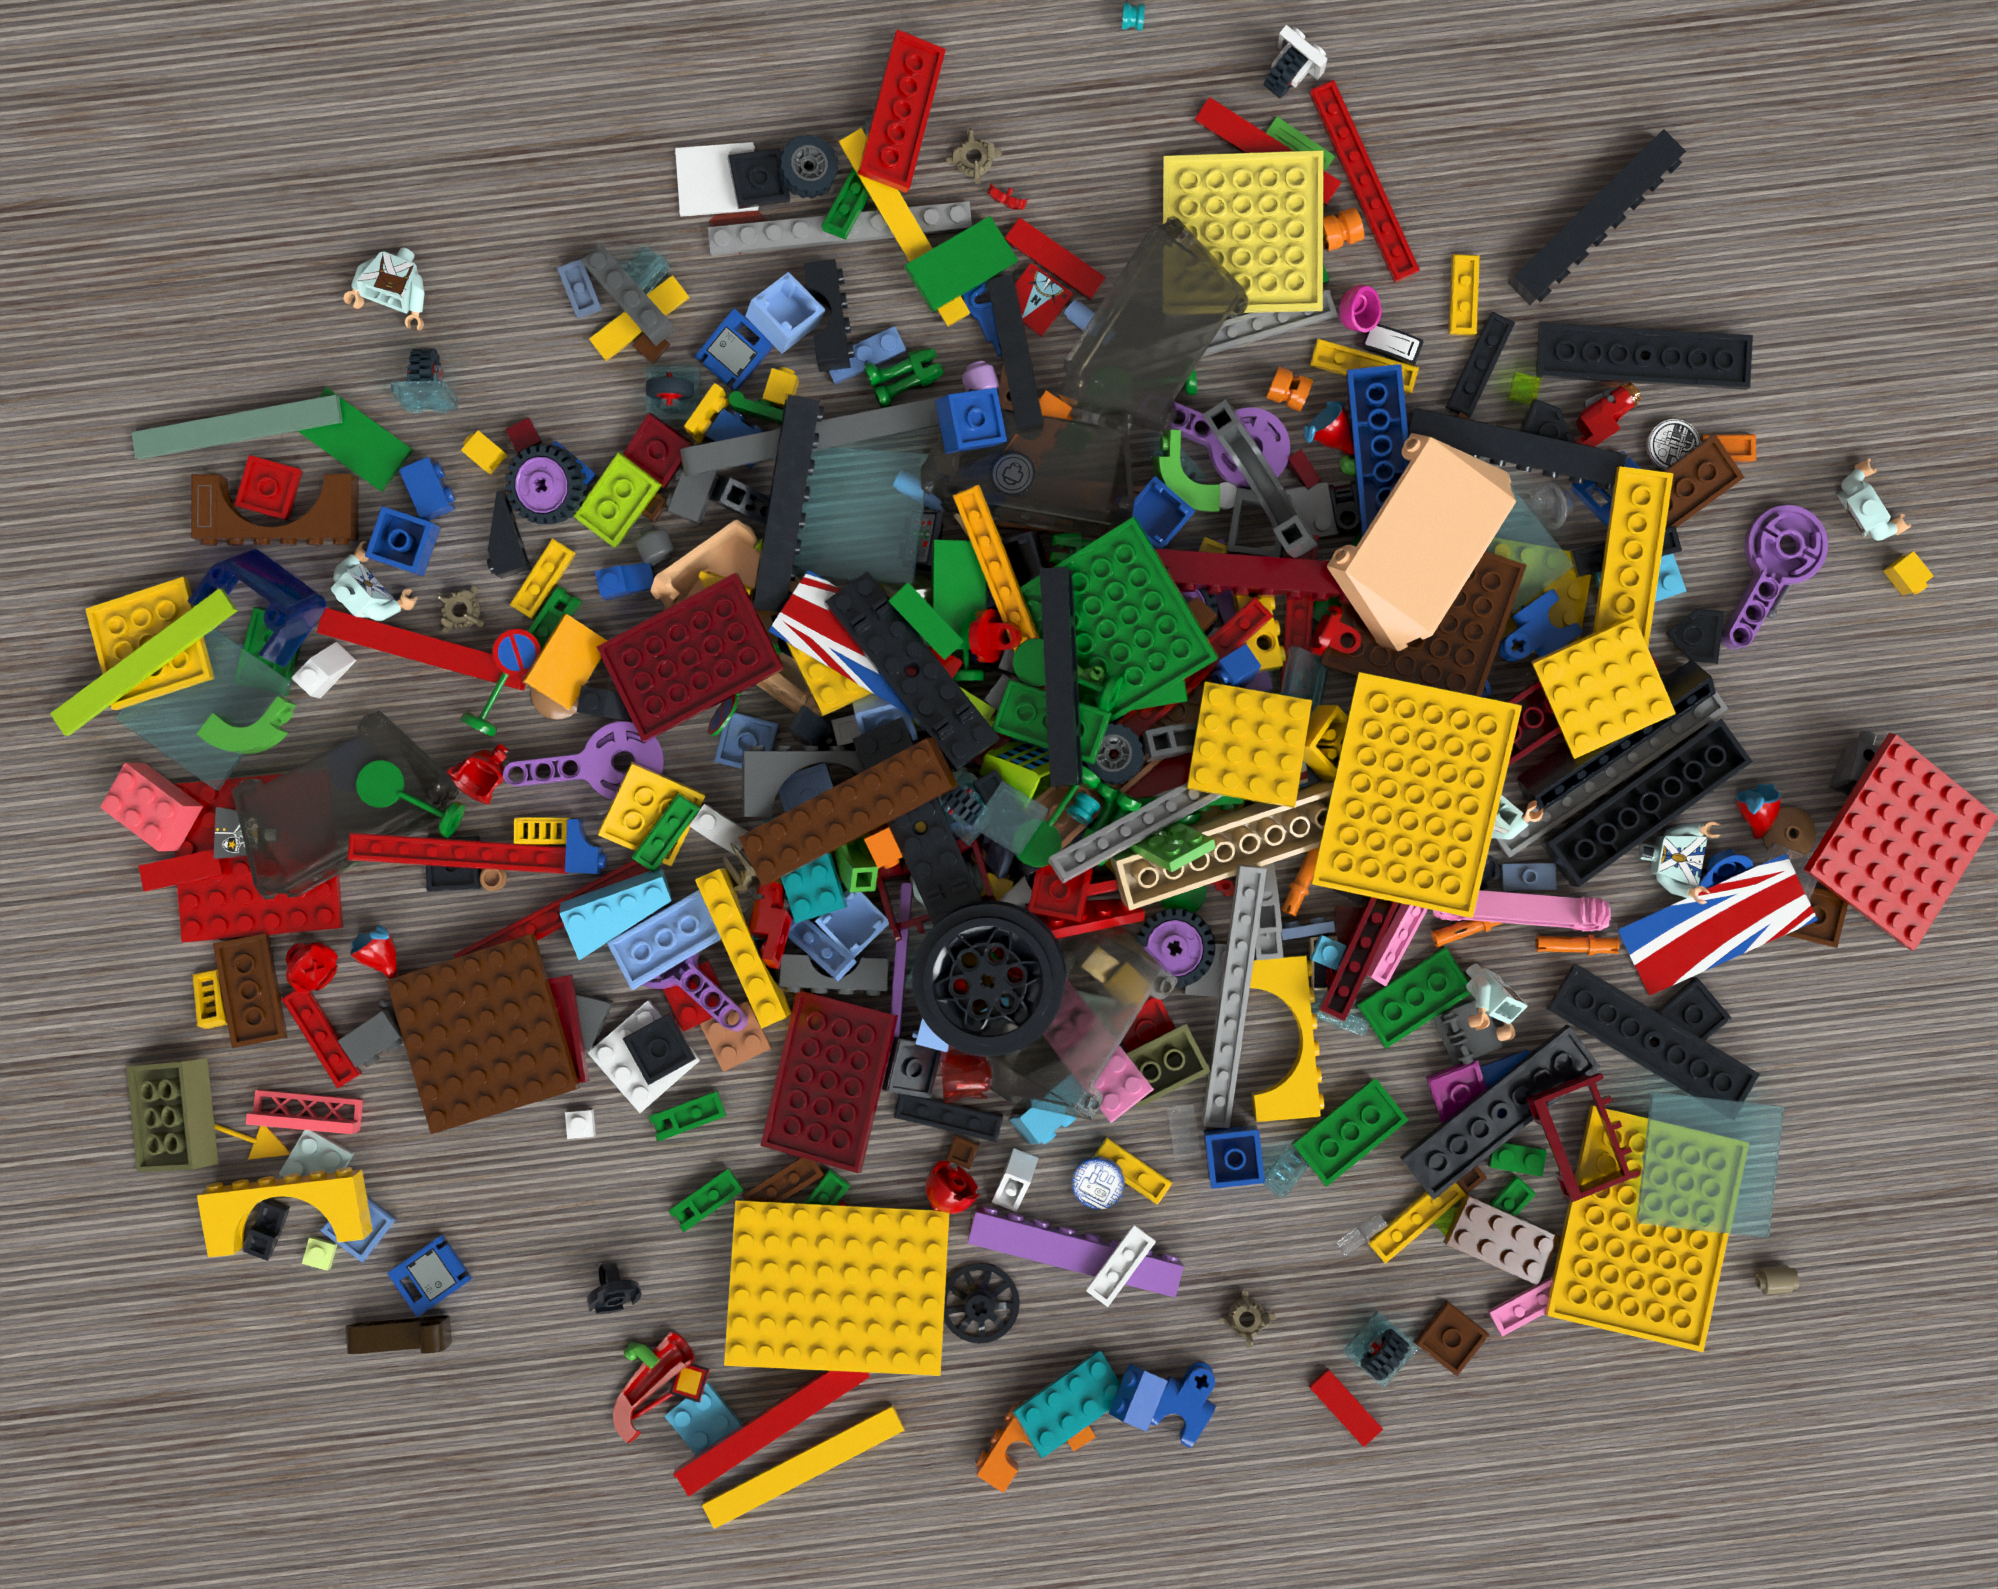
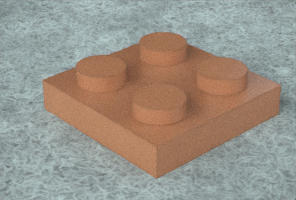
(736, 1047)

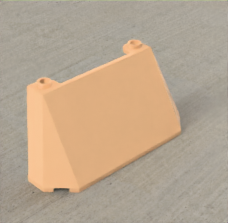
(1423, 541)
(725, 554)

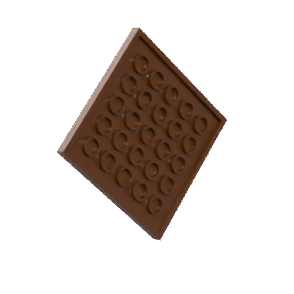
(1460, 648)
(483, 1034)

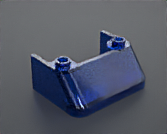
(293, 604)

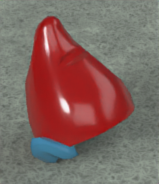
(1331, 428)
(1759, 808)
(376, 951)

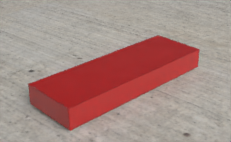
(180, 870)
(1345, 1407)

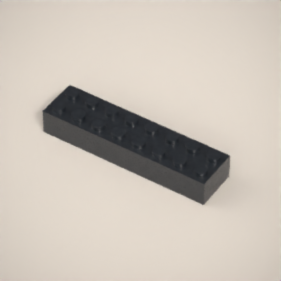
(1646, 802)

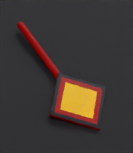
(686, 1384)

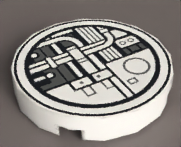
(1670, 442)

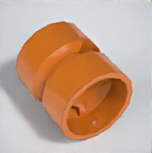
(1342, 229)
(1281, 385)

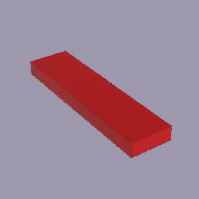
(1055, 258)
(321, 1036)

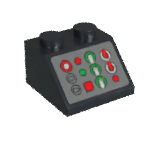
(931, 530)

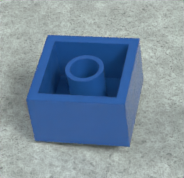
(402, 541)
(1234, 1156)

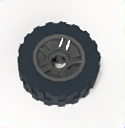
(818, 156)
(1129, 759)

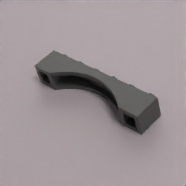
(1168, 741)

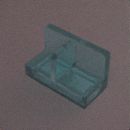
(647, 269)

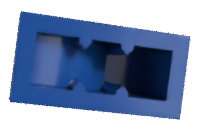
(624, 580)
(581, 853)

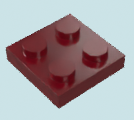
(657, 449)

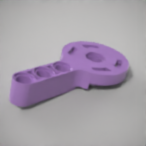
(1264, 436)
(1773, 565)
(595, 763)
(681, 976)

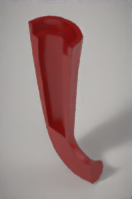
(674, 1357)

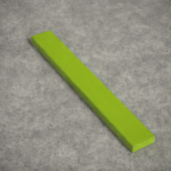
(144, 662)

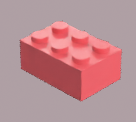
(151, 806)

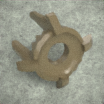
(977, 168)
(469, 619)
(747, 877)
(1245, 1304)

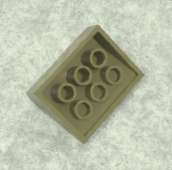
(172, 1115)

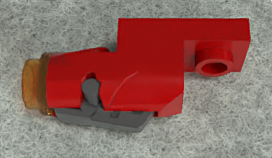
(1603, 412)
(769, 921)

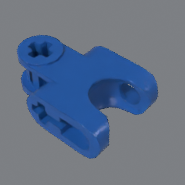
(1536, 631)
(1189, 1401)

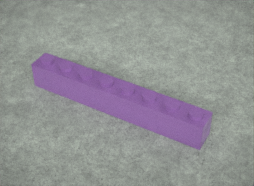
(1068, 1250)

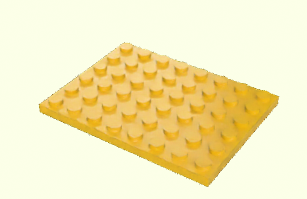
(1416, 794)
(1627, 1273)
(837, 1288)

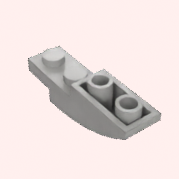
(1270, 926)

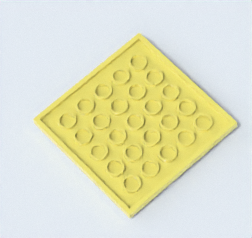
(1257, 220)

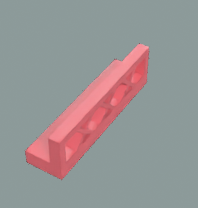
(301, 1121)

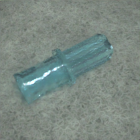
(1351, 1023)

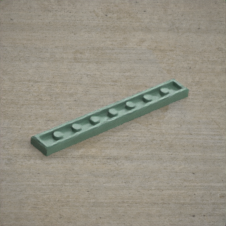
(237, 427)

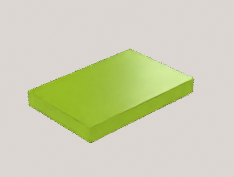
(617, 500)

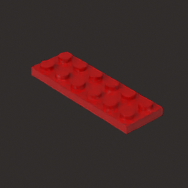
(901, 111)

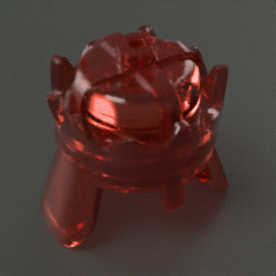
(964, 1076)

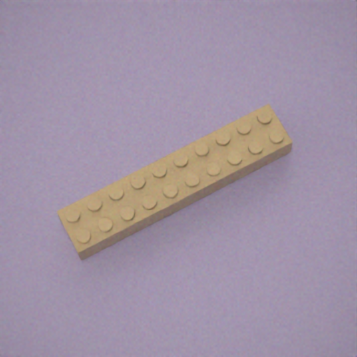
(1243, 836)

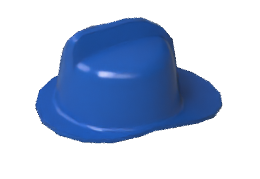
(1725, 866)

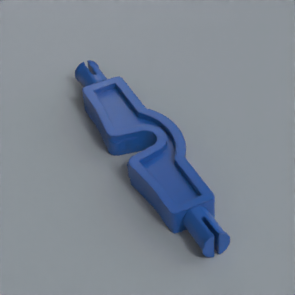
(984, 315)

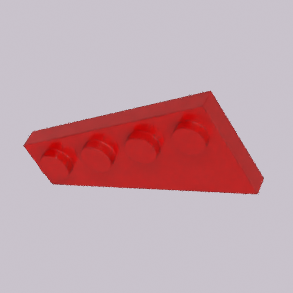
(1097, 916)

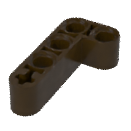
(424, 1333)

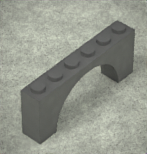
(1258, 473)
(767, 770)

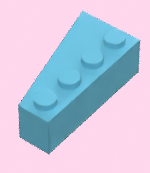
(611, 910)
(1039, 1124)

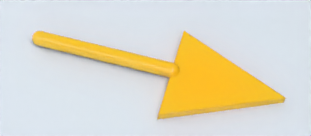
(264, 1145)

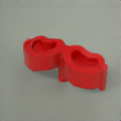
(1006, 199)
(1224, 886)

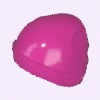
(1360, 308)

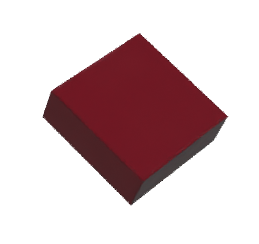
(523, 435)

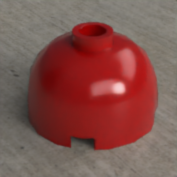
(950, 1189)

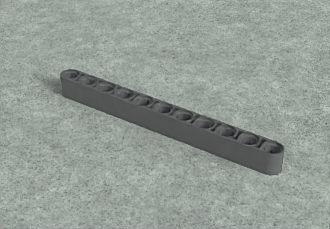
(832, 433)

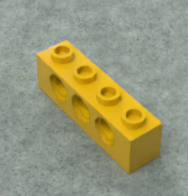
(1275, 655)

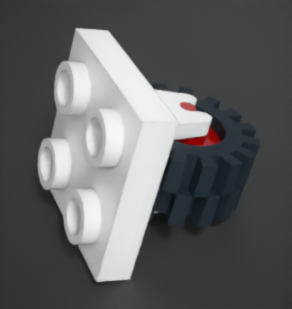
(1294, 62)

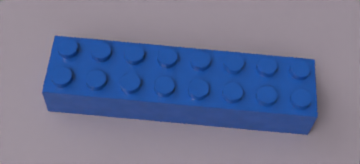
(1377, 435)

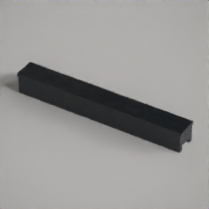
(1061, 677)

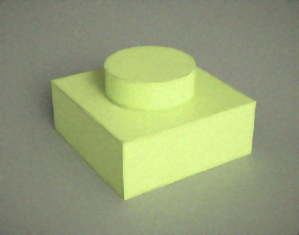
(319, 1253)

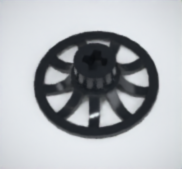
(981, 1303)

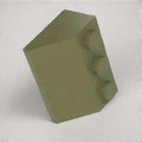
(1169, 1062)

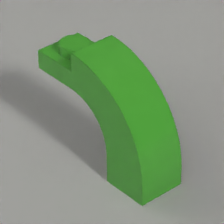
(1169, 471)
(252, 739)
(856, 866)

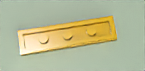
(624, 330)
(1340, 358)
(1413, 1222)

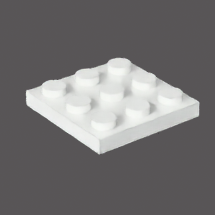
(621, 1068)

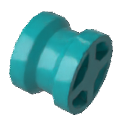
(1133, 16)
(1083, 808)

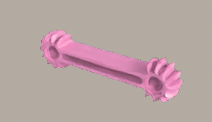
(1539, 910)

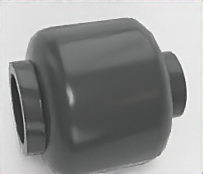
(654, 546)

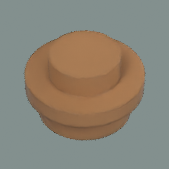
(493, 879)

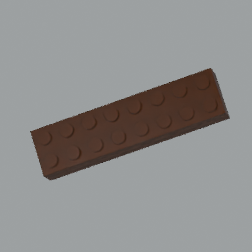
(848, 811)

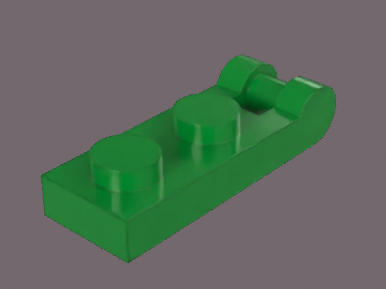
(761, 409)
(550, 616)
(688, 1115)
(707, 1199)

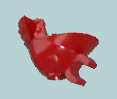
(480, 773)

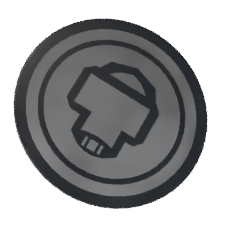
(1012, 473)

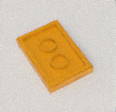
(565, 662)

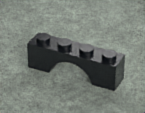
(831, 344)

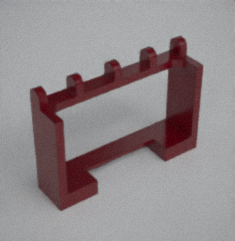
(902, 869)
(1565, 1176)

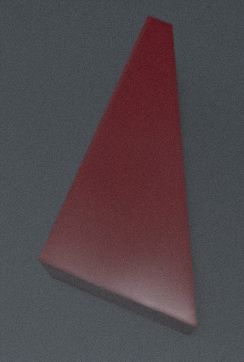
(1303, 469)

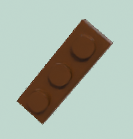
(785, 1182)

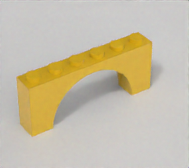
(724, 907)
(1297, 1091)
(336, 1195)

